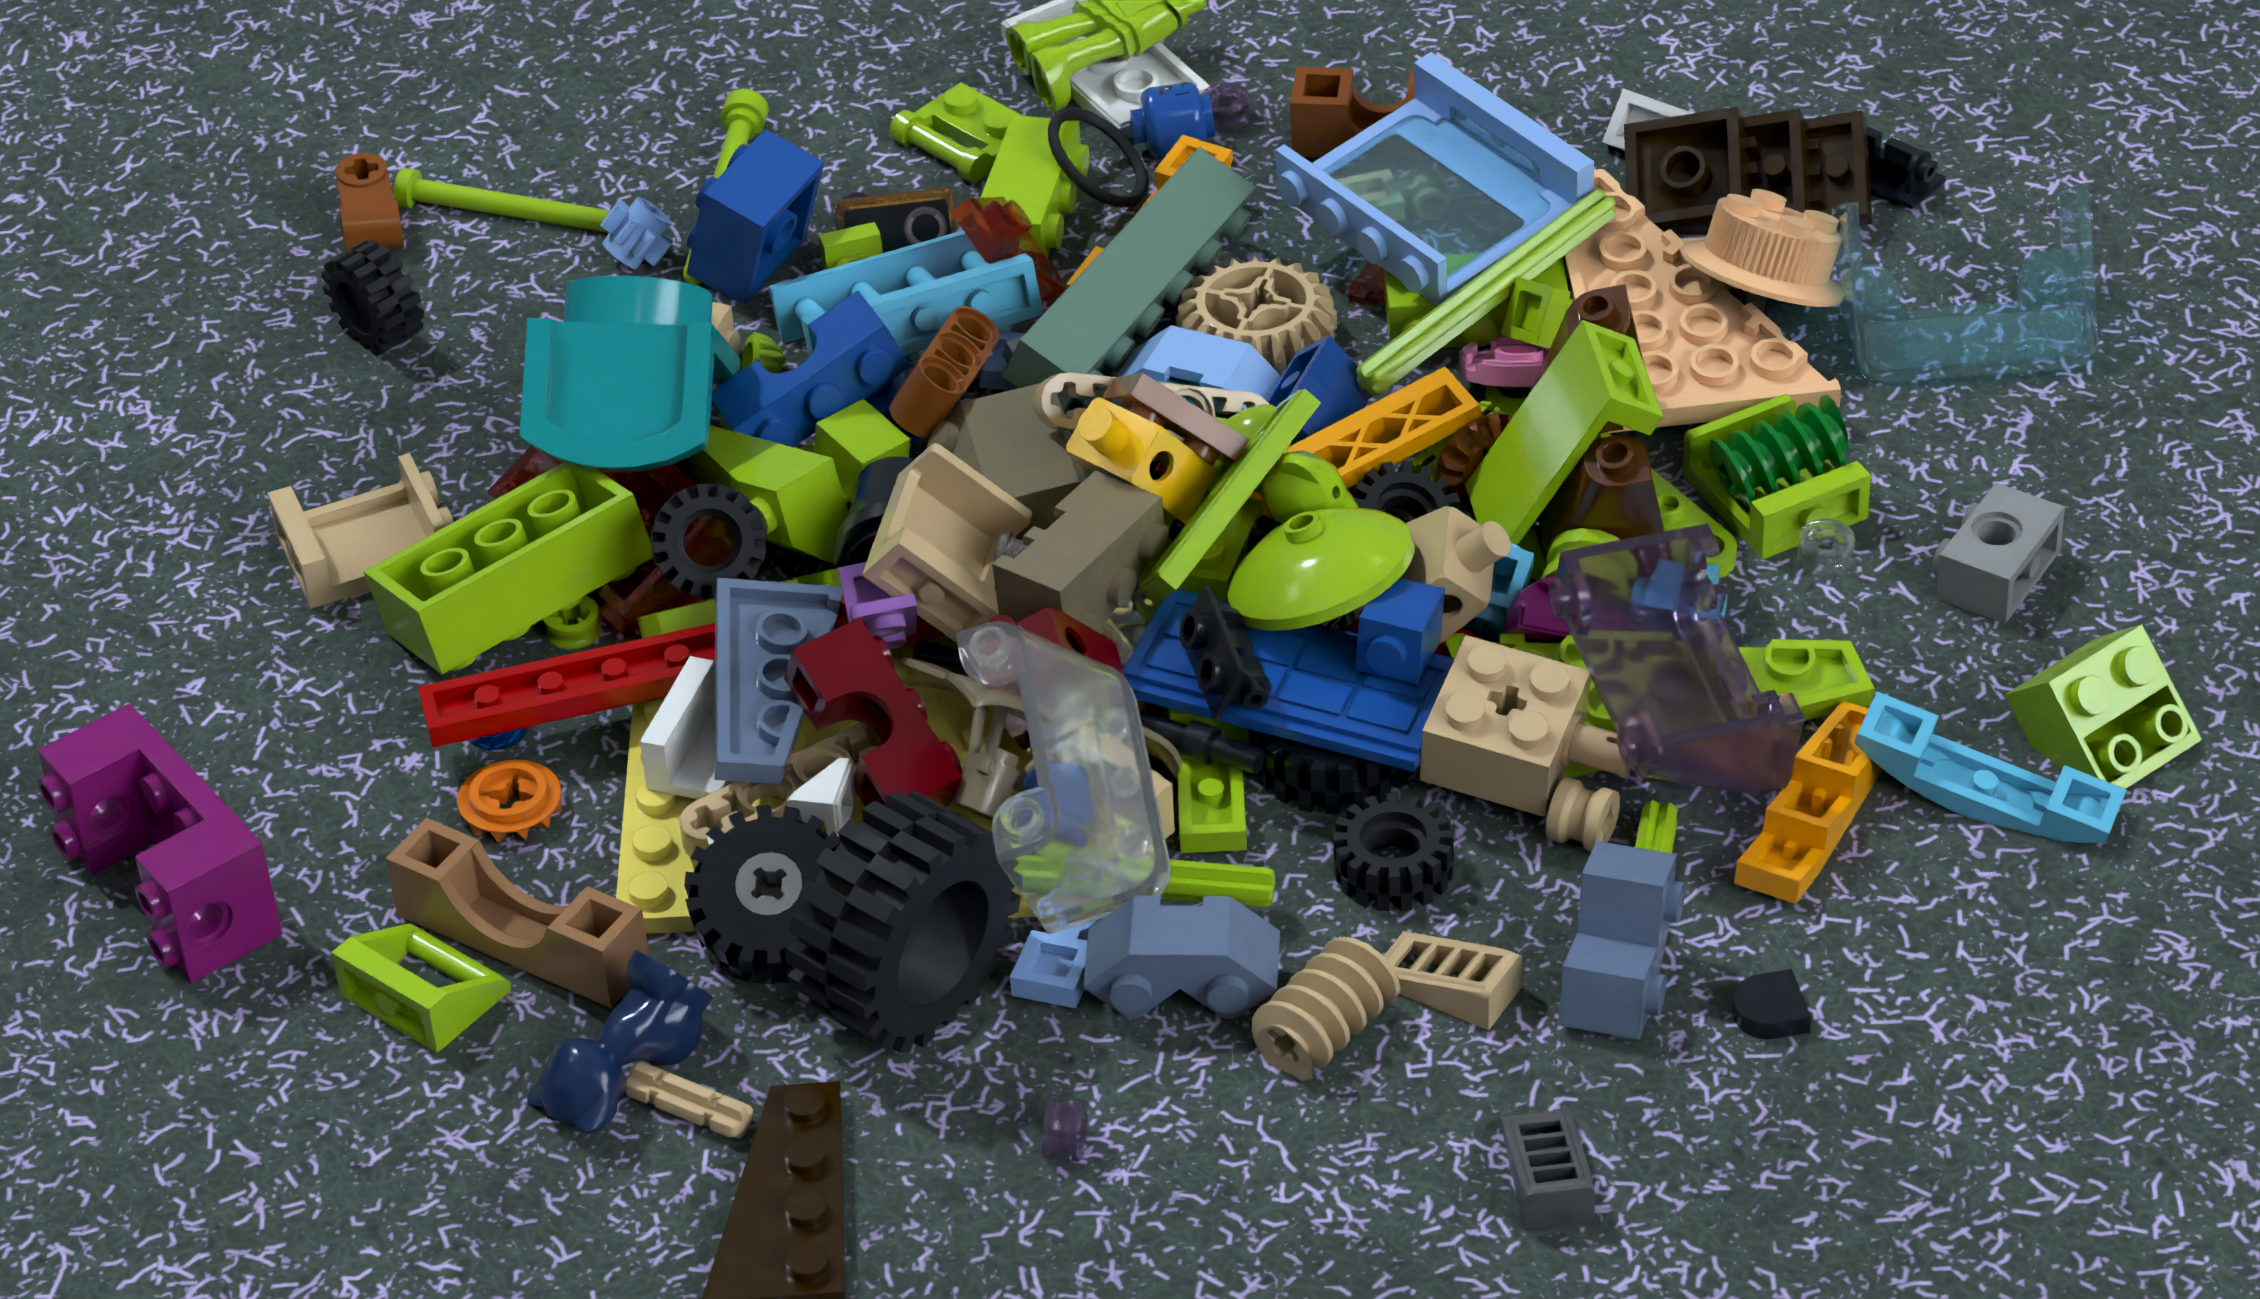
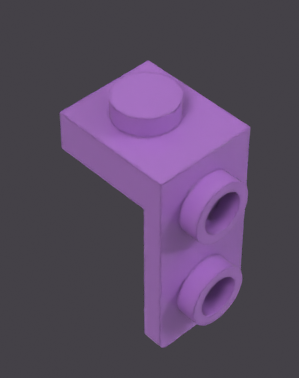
(882, 614)

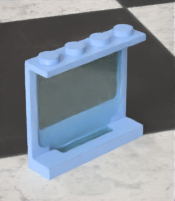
(1439, 183)

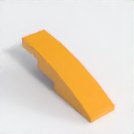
(1813, 811)

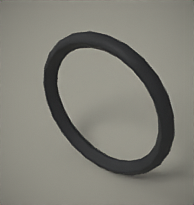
(1077, 177)

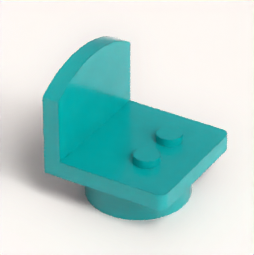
(624, 374)

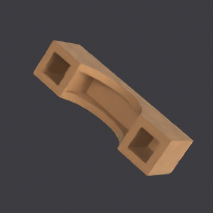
(457, 891)

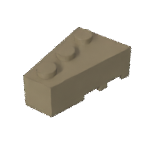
(1087, 556)

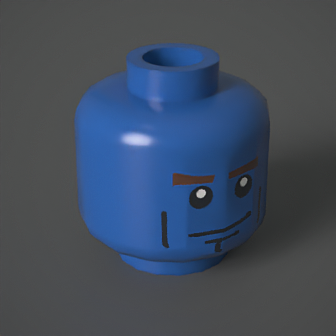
(1169, 113)

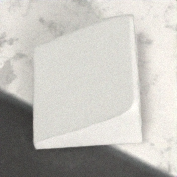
(828, 796)

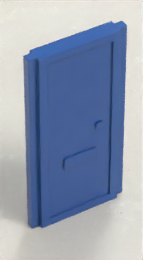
(1313, 688)

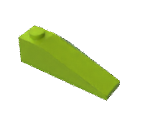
(789, 486)

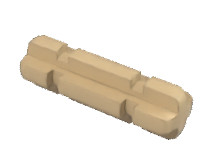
(689, 1100)

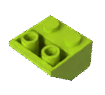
(2106, 710)

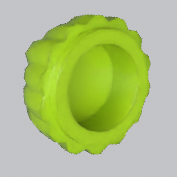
(765, 350)

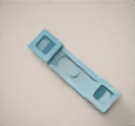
(1981, 786)

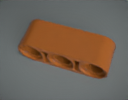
(944, 371)

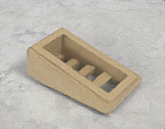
(1461, 996)

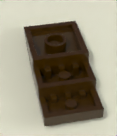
(1694, 159)

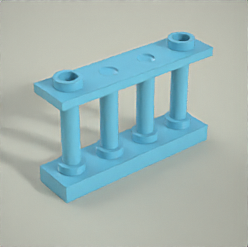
(913, 291)

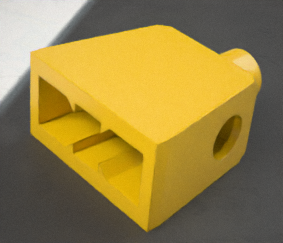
(1123, 448)

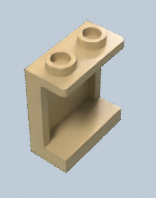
(344, 538)
(943, 540)

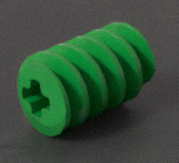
(1781, 449)

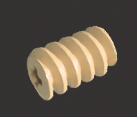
(1324, 1006)

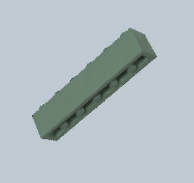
(1135, 276)

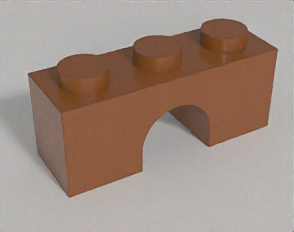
(1330, 110)

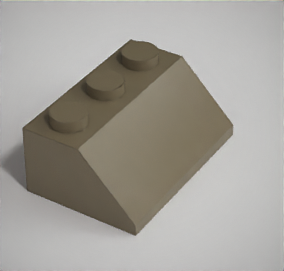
(1013, 450)

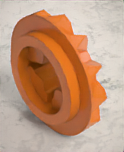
(494, 785)

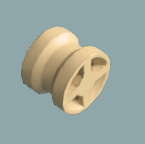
(1582, 814)

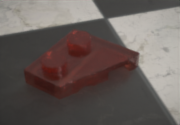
(1001, 232)

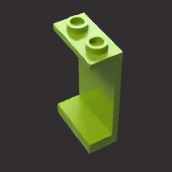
(1587, 384)

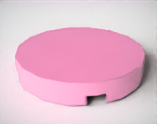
(1505, 364)

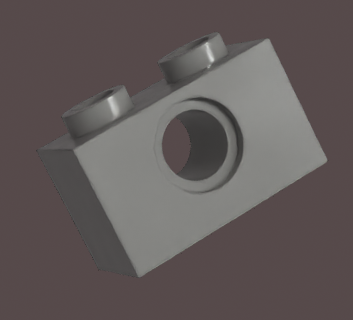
(1998, 552)

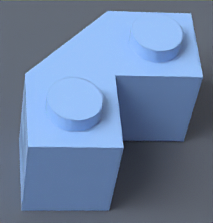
(1202, 361)

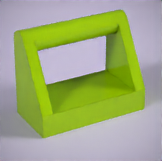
(405, 1001)

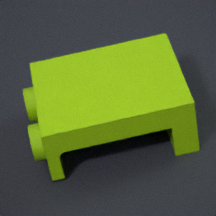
(1775, 518)

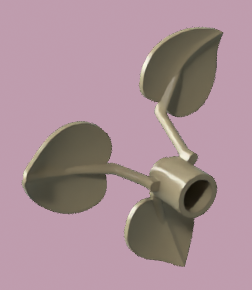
(989, 770)

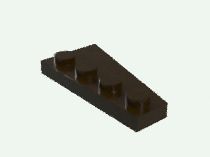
(789, 1203)

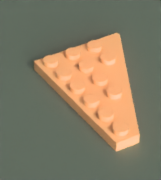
(1695, 337)

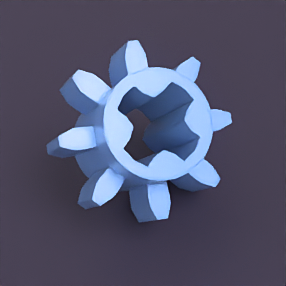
(636, 233)

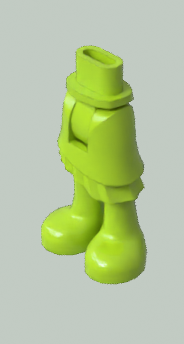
(1109, 31)

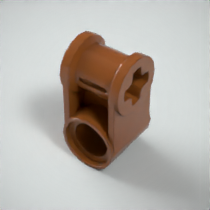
(367, 202)

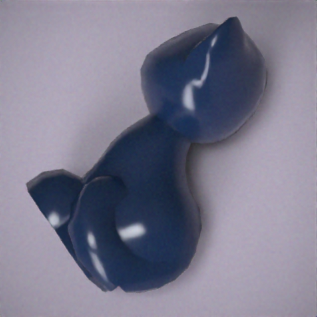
(652, 1023)

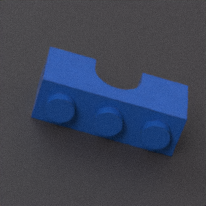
(848, 364)

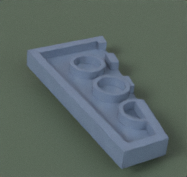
(753, 645)

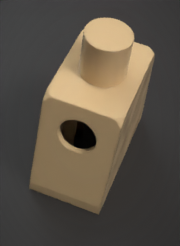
(1456, 556)

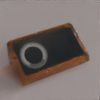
(902, 217)

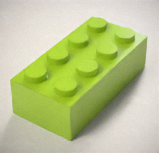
(509, 565)

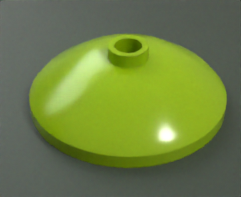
(1320, 567)

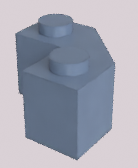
(1620, 940)
(1208, 951)

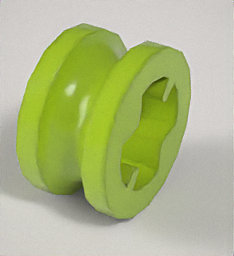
(576, 635)

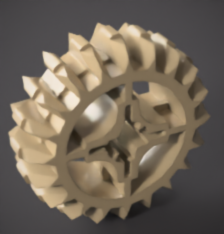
(1261, 305)

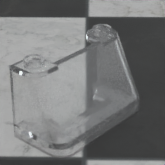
(1095, 819)

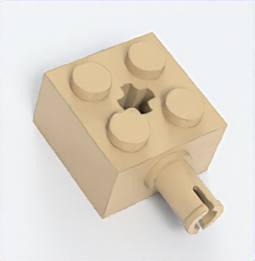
(1512, 727)

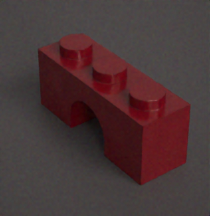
(853, 678)

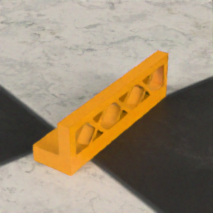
(1392, 427)

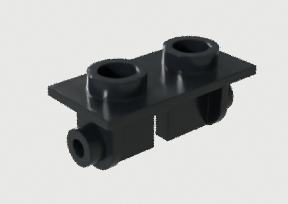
(1901, 170)
(1222, 656)

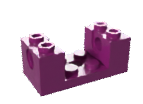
(207, 875)

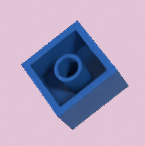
(753, 216)

